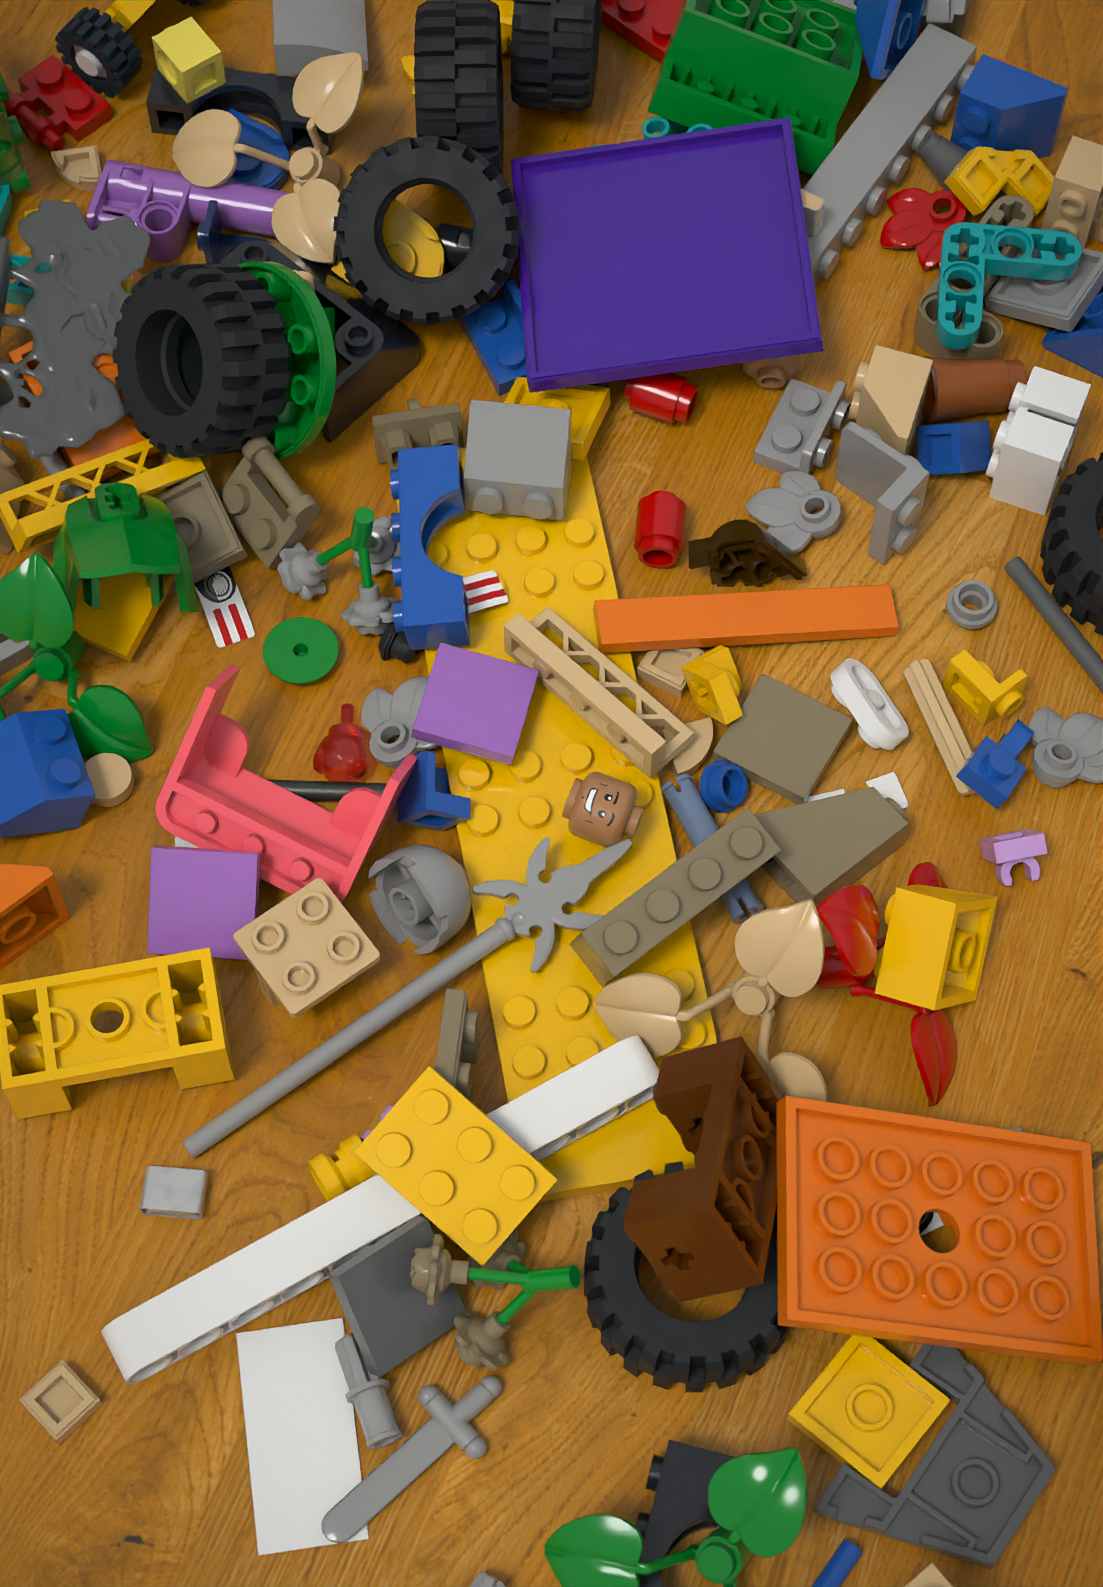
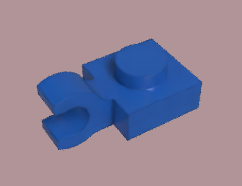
(993, 766)

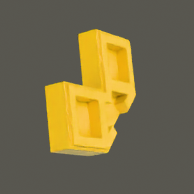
(988, 170)

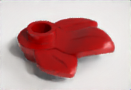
(918, 224)

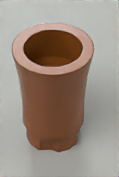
(970, 387)

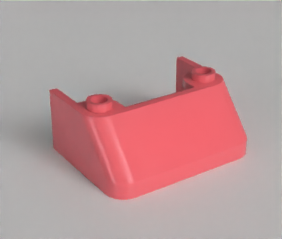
(227, 807)

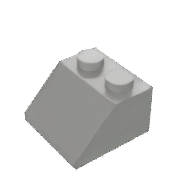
(518, 459)

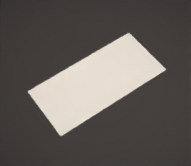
(297, 1432)

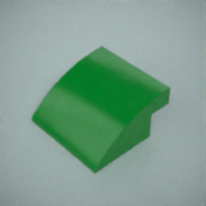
(762, 64)

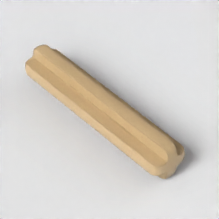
(939, 719)

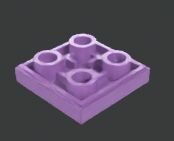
(475, 703)
(201, 899)

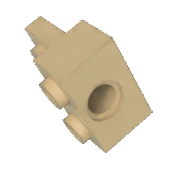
(1078, 193)

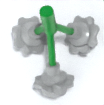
(373, 549)

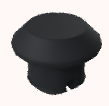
(395, 645)

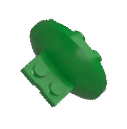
(312, 360)

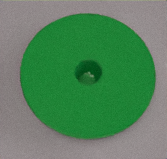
(300, 650)

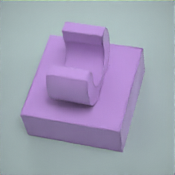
(1013, 848)

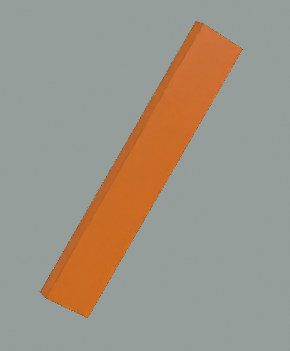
(744, 618)

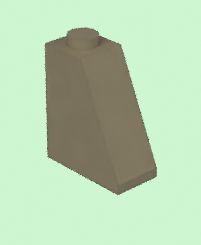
(832, 841)

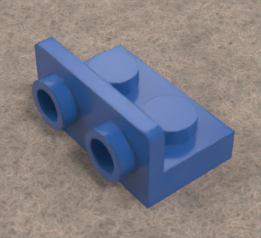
(499, 338)

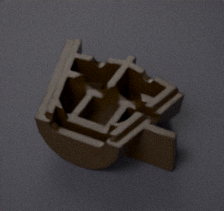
(744, 554)

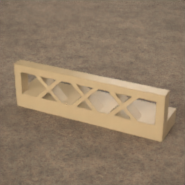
(593, 699)

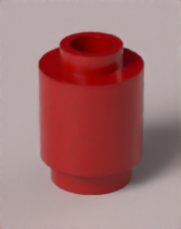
(662, 397)
(660, 529)

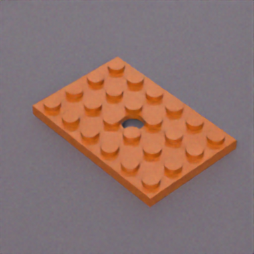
(854, 1250)

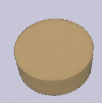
(110, 779)

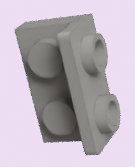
(801, 428)

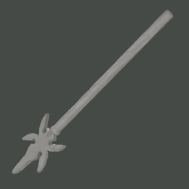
(537, 906)

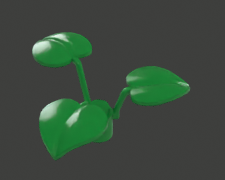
(39, 610)
(751, 1497)

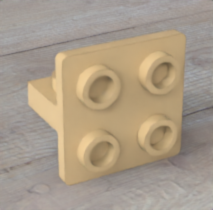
(305, 948)

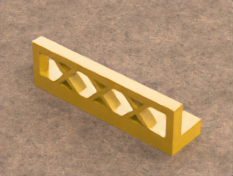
(44, 525)

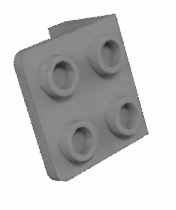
(886, 481)

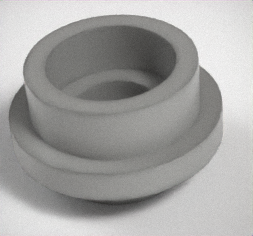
(973, 593)

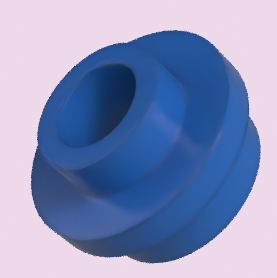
(723, 786)

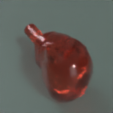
(343, 752)

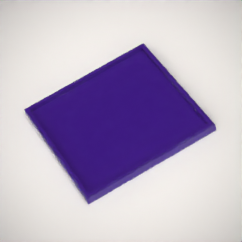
(663, 256)

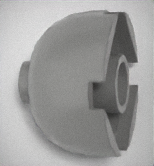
(421, 896)

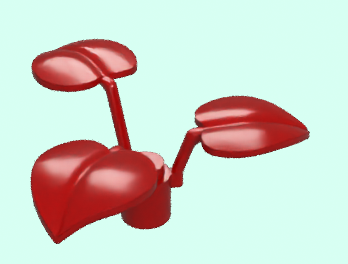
(854, 924)

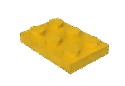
(455, 1165)

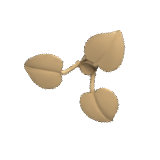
(302, 220)
(780, 956)

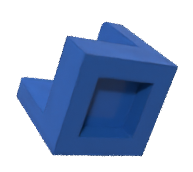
(954, 447)
(426, 797)

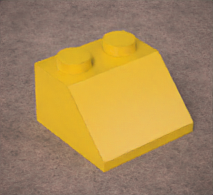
(934, 945)

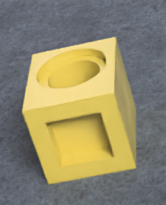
(189, 60)

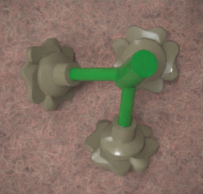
(480, 1339)

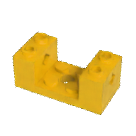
(169, 1021)

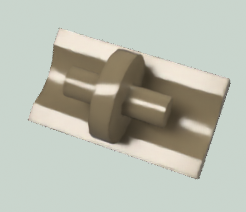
(416, 429)

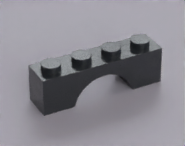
(247, 92)
(679, 1502)

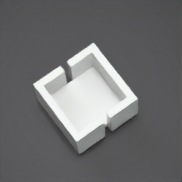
(1036, 439)

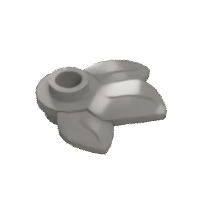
(789, 508)
(393, 717)
(1066, 747)

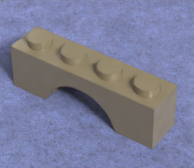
(674, 897)

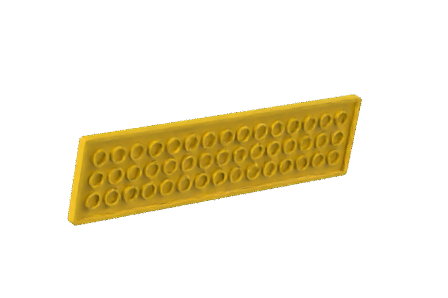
(550, 1017)

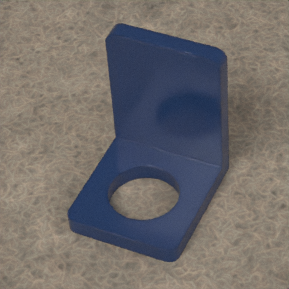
(211, 236)

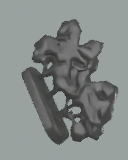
(69, 323)

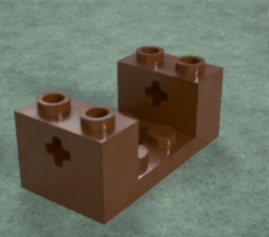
(713, 1222)

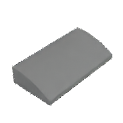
(315, 30)

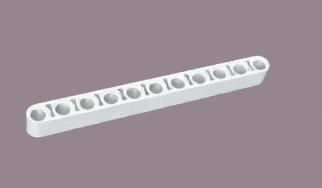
(340, 1229)

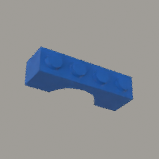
(429, 496)

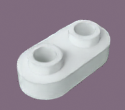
(870, 705)

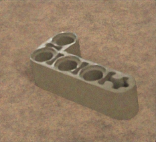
(1005, 211)

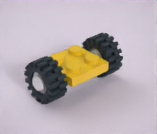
(99, 47)

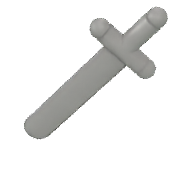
(414, 1456)

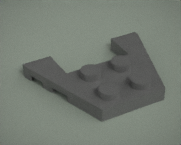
(967, 1486)

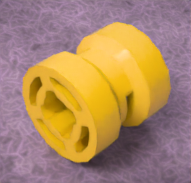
(341, 1170)

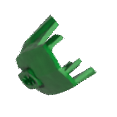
(121, 536)

